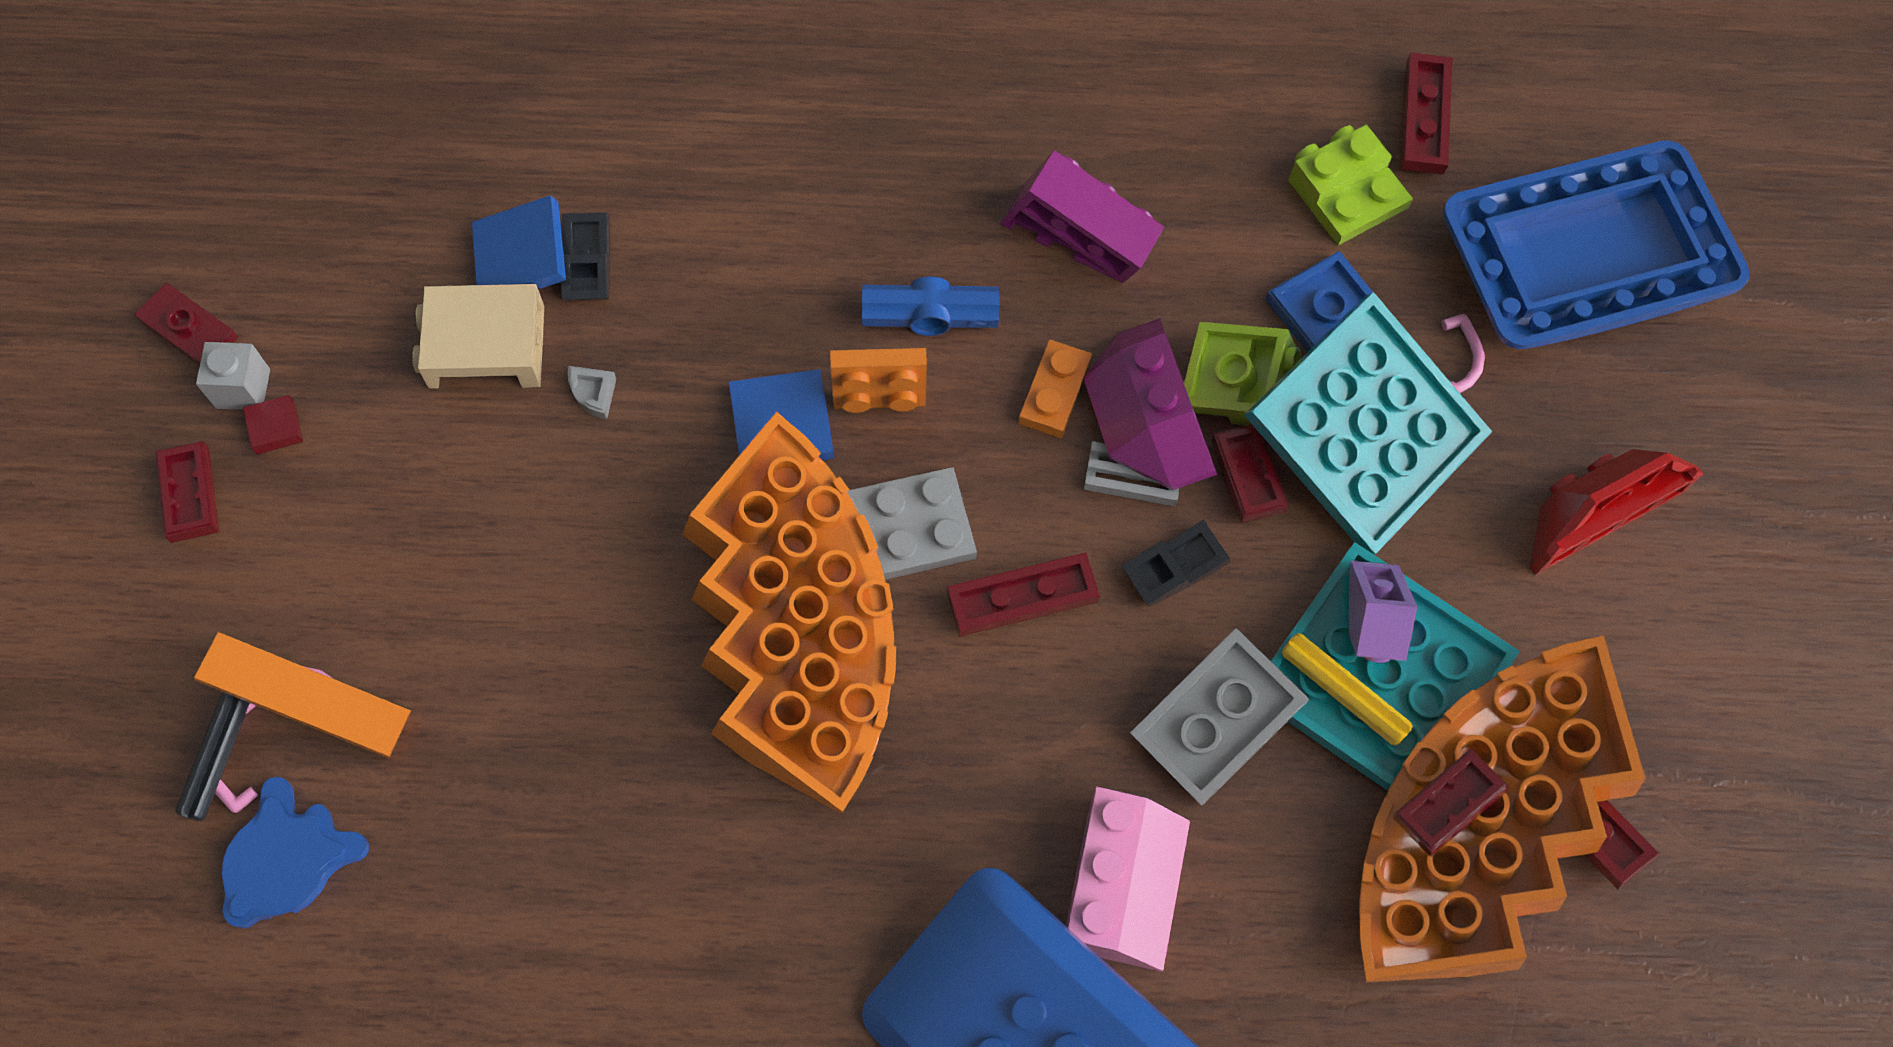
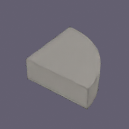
(592, 389)

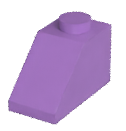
(1380, 611)

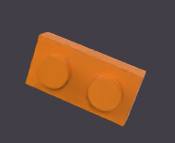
(1055, 389)

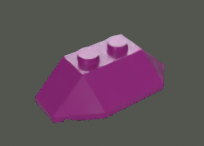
(1147, 409)

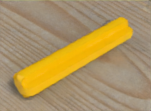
(1347, 689)

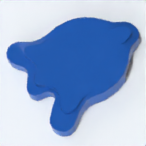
(283, 857)

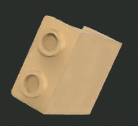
(480, 333)

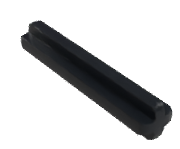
(212, 757)

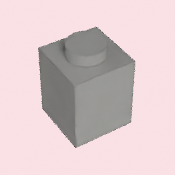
(232, 375)

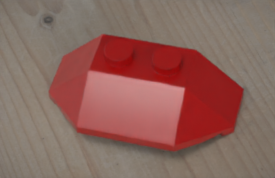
(1606, 500)

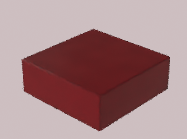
(273, 424)

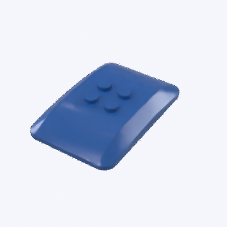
(1595, 245)
(1008, 976)

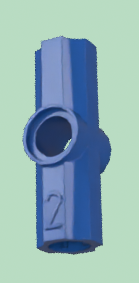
(930, 306)

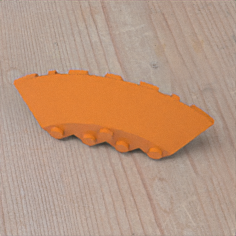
(801, 615)
(1561, 747)

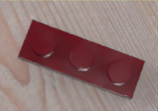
(1426, 113)
(1023, 594)

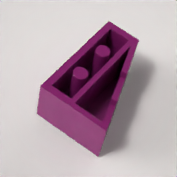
(1084, 216)

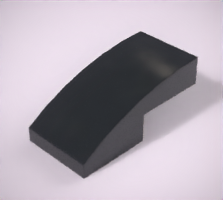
(586, 256)
(1176, 564)

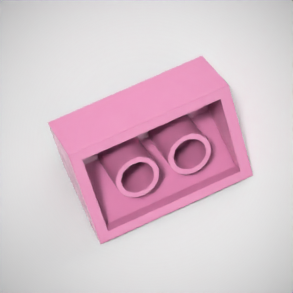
(1127, 878)

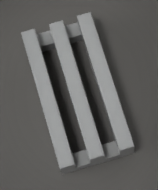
(1119, 488)

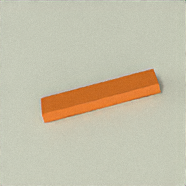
(302, 695)

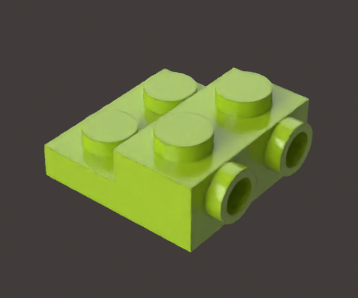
(1349, 183)
(1236, 367)

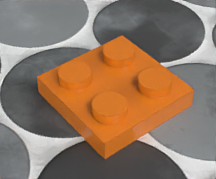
(879, 379)

